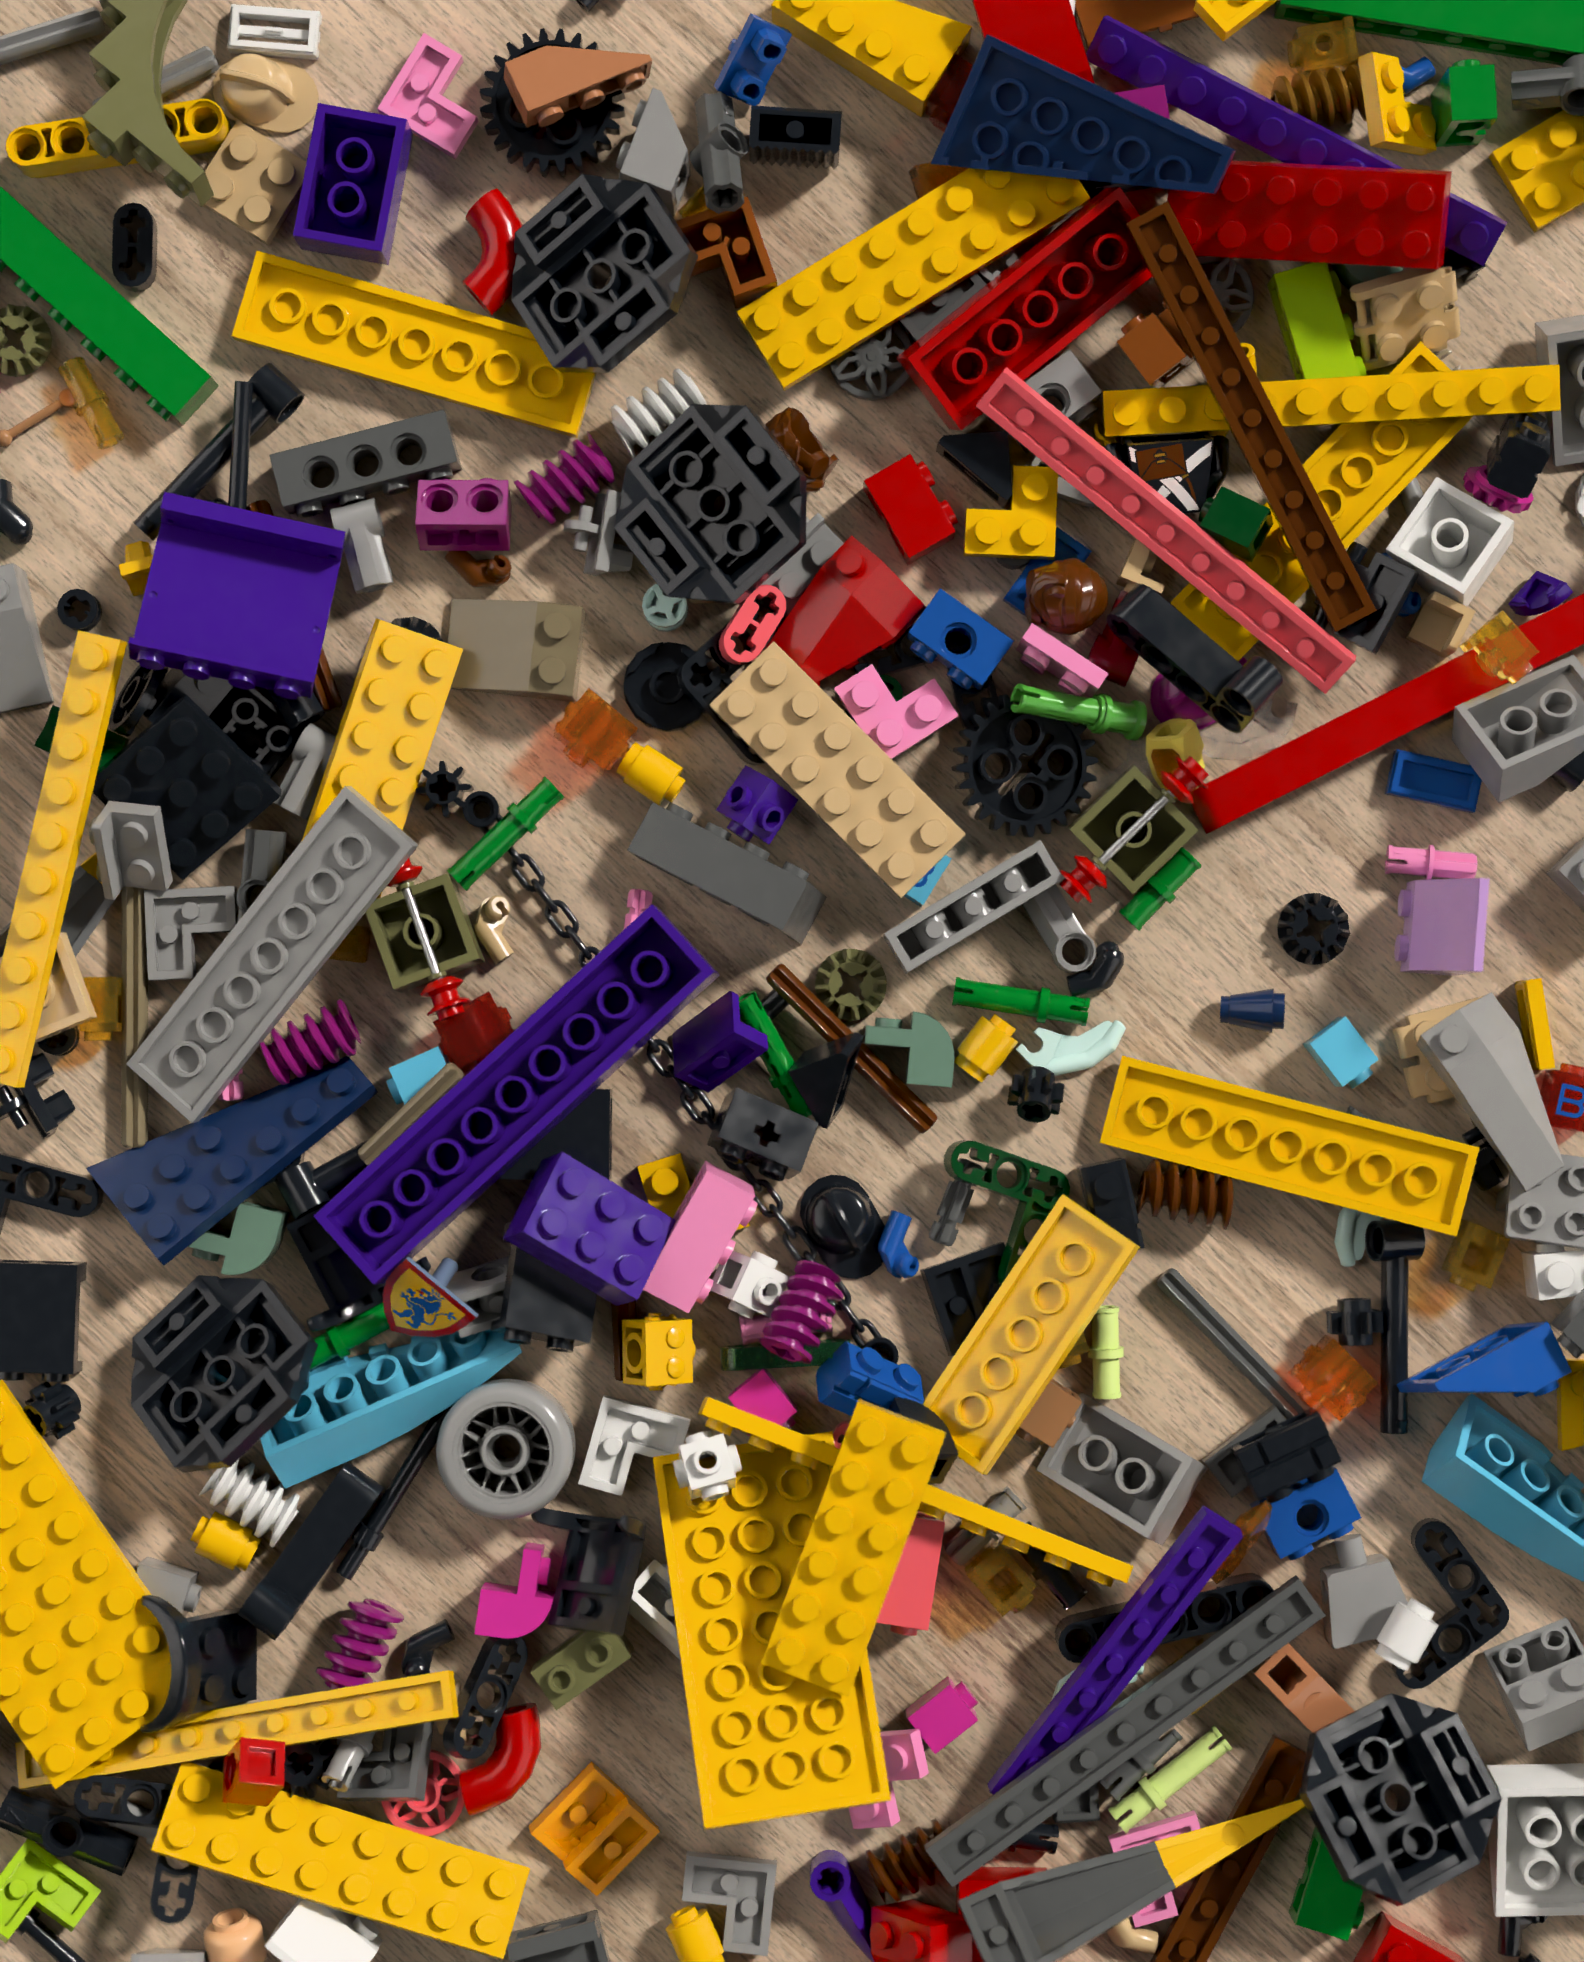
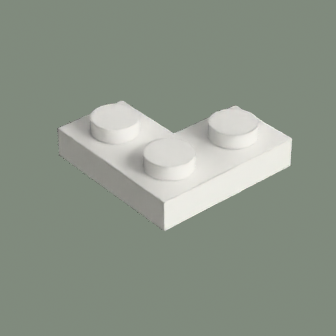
(625, 1430)

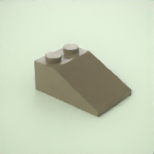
(518, 647)

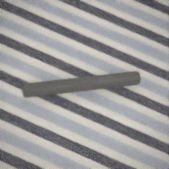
(1231, 1344)

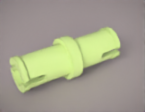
(1106, 1353)

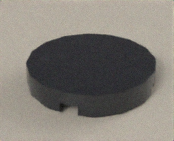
(653, 687)

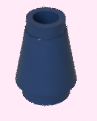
(1254, 1010)

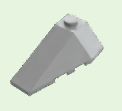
(1491, 1077)

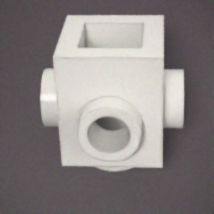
(750, 1283)
(702, 1482)

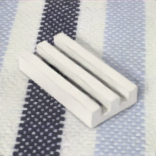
(274, 49)

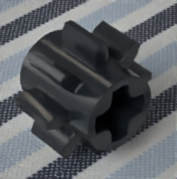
(435, 781)
(1036, 1094)
(1355, 1321)
(53, 1409)

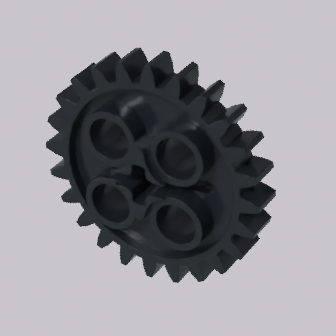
(548, 151)
(1053, 792)

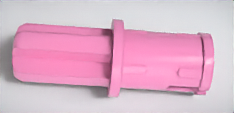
(1430, 863)

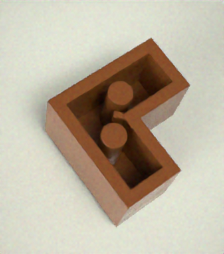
(736, 246)
(1155, 347)

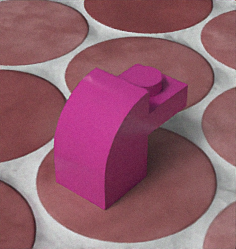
(519, 1609)

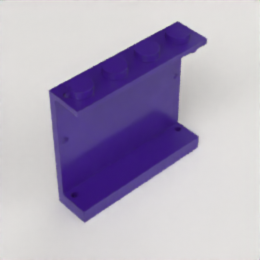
(237, 596)

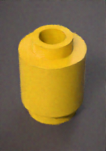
(651, 773)
(986, 1047)
(225, 1541)
(694, 1936)

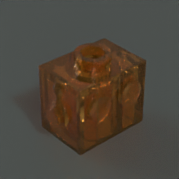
(594, 733)
(1332, 1378)

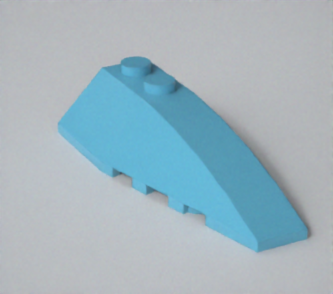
(378, 1397)
(1509, 1485)

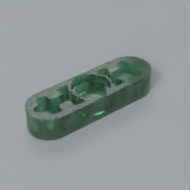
(756, 1357)

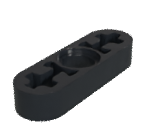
(467, 1703)

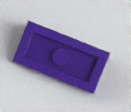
(715, 1044)

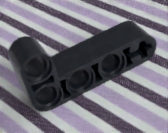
(1192, 660)
(311, 1551)

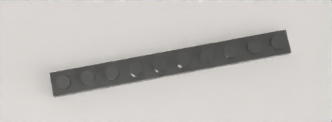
(1124, 1731)

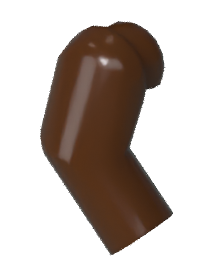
(480, 572)

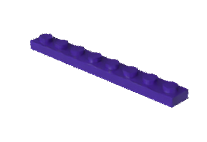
(1126, 1641)

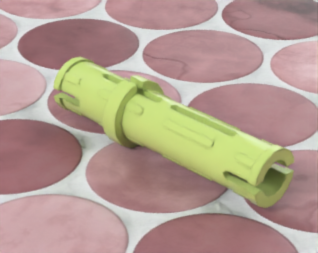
(1169, 1779)

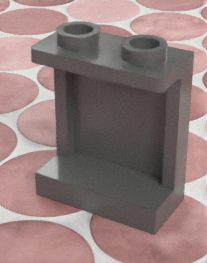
(562, 1940)

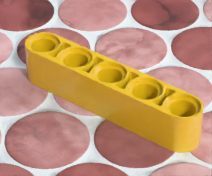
(56, 135)

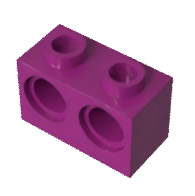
(465, 518)

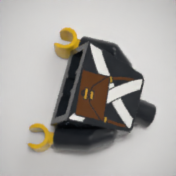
(1177, 465)

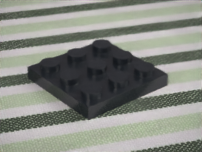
(195, 776)

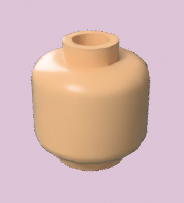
(235, 1937)

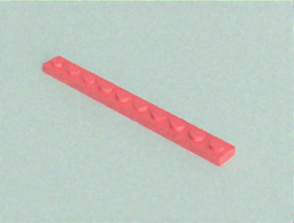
(1166, 530)

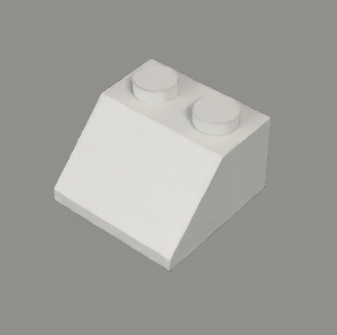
(1452, 541)
(323, 1935)

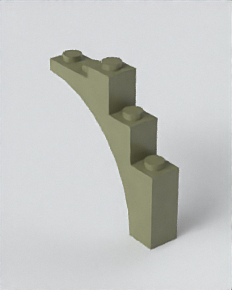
(131, 114)

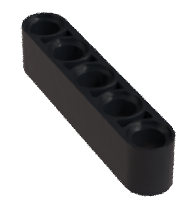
(1188, 1625)

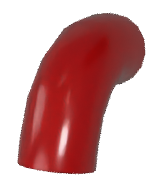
(496, 227)
(509, 1764)

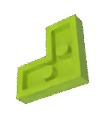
(42, 1881)

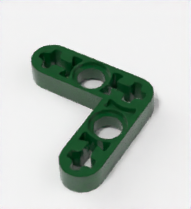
(1031, 1204)

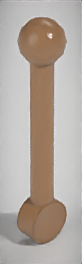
(65, 400)

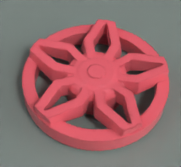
(432, 1800)

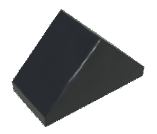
(982, 460)
(825, 1075)

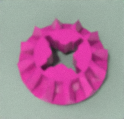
(1477, 484)

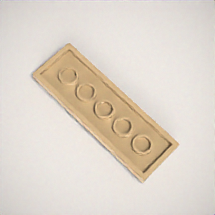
(837, 770)

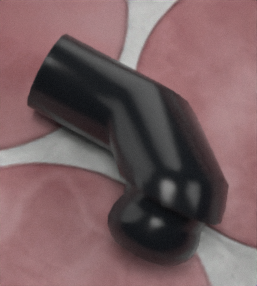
(421, 1646)

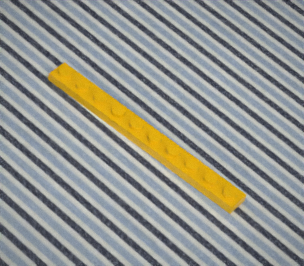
(1343, 400)
(55, 847)
(934, 1502)
(286, 1719)

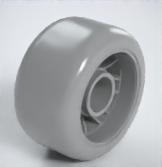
(497, 1484)

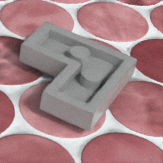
(173, 920)
(742, 1886)

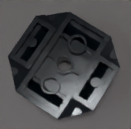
(571, 251)
(671, 497)
(190, 1351)
(1439, 1789)

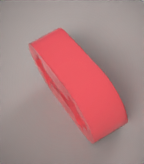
(761, 630)

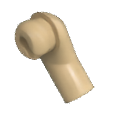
(490, 926)

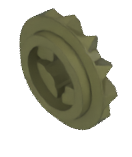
(36, 340)
(872, 987)

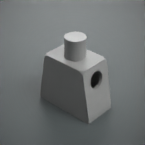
(1357, 1593)

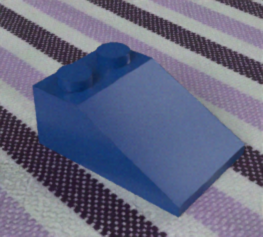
(1506, 1361)

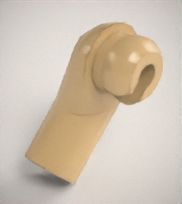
(1132, 1938)

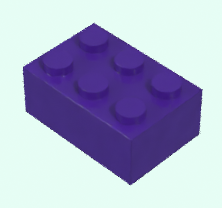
(353, 184)
(589, 1229)

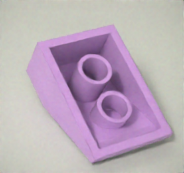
(1443, 926)

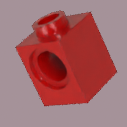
(254, 1772)

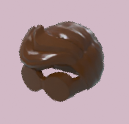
(804, 448)
(1065, 596)

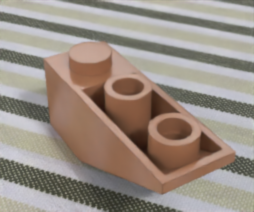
(564, 78)
(1301, 1689)

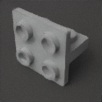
(1550, 1210)

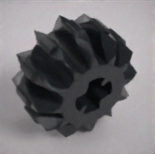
(309, 1773)

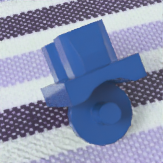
(752, 60)

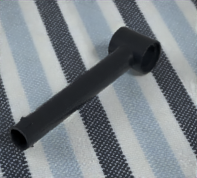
(272, 398)
(308, 1188)
(1394, 1246)

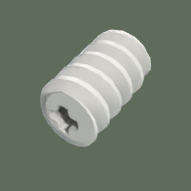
(655, 411)
(253, 1499)

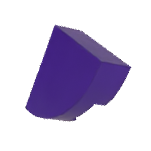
(1539, 595)

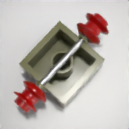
(1133, 828)
(425, 937)

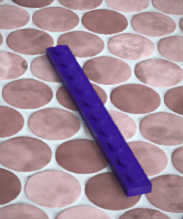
(1264, 122)

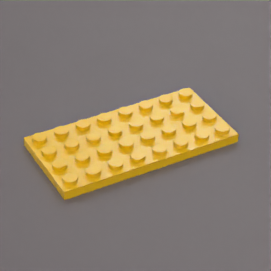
(75, 1641)
(758, 1734)

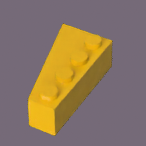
(879, 41)

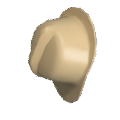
(265, 93)

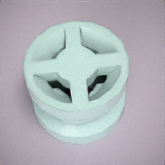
(656, 601)

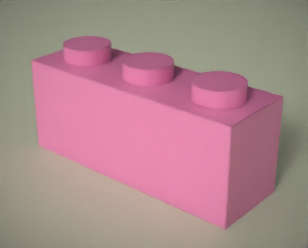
(701, 1237)

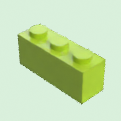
(1313, 324)

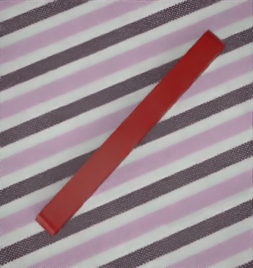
(1375, 723)

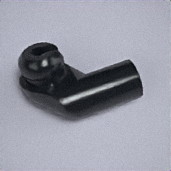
(13, 520)
(1102, 974)
(1511, 1933)

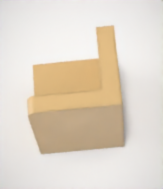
(1440, 624)

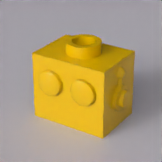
(657, 1351)

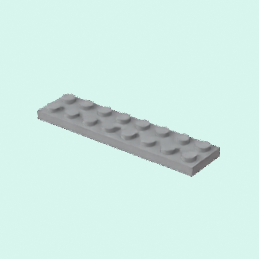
(272, 954)

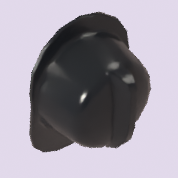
(843, 1225)

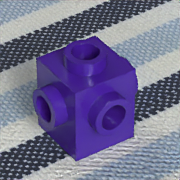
(756, 806)

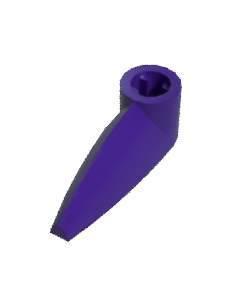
(843, 1897)

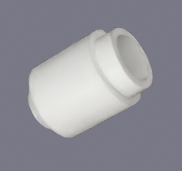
(1406, 1634)

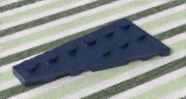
(1052, 123)
(207, 1168)

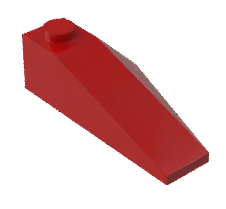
(847, 613)

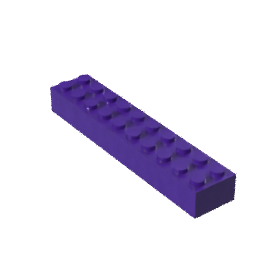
(516, 1095)

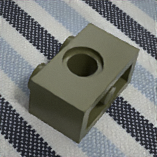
(579, 1664)

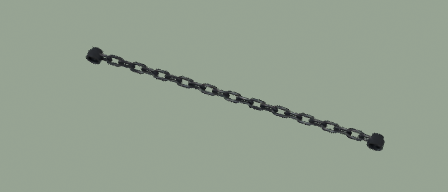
(687, 1091)

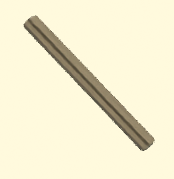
(134, 1017)

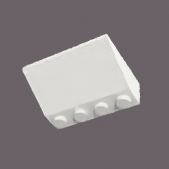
(1538, 1840)

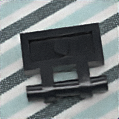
(1388, 587)

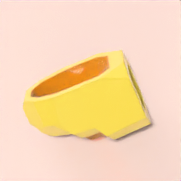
(1169, 740)

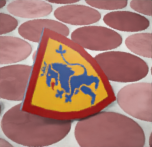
(421, 1302)

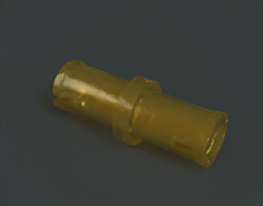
(91, 403)

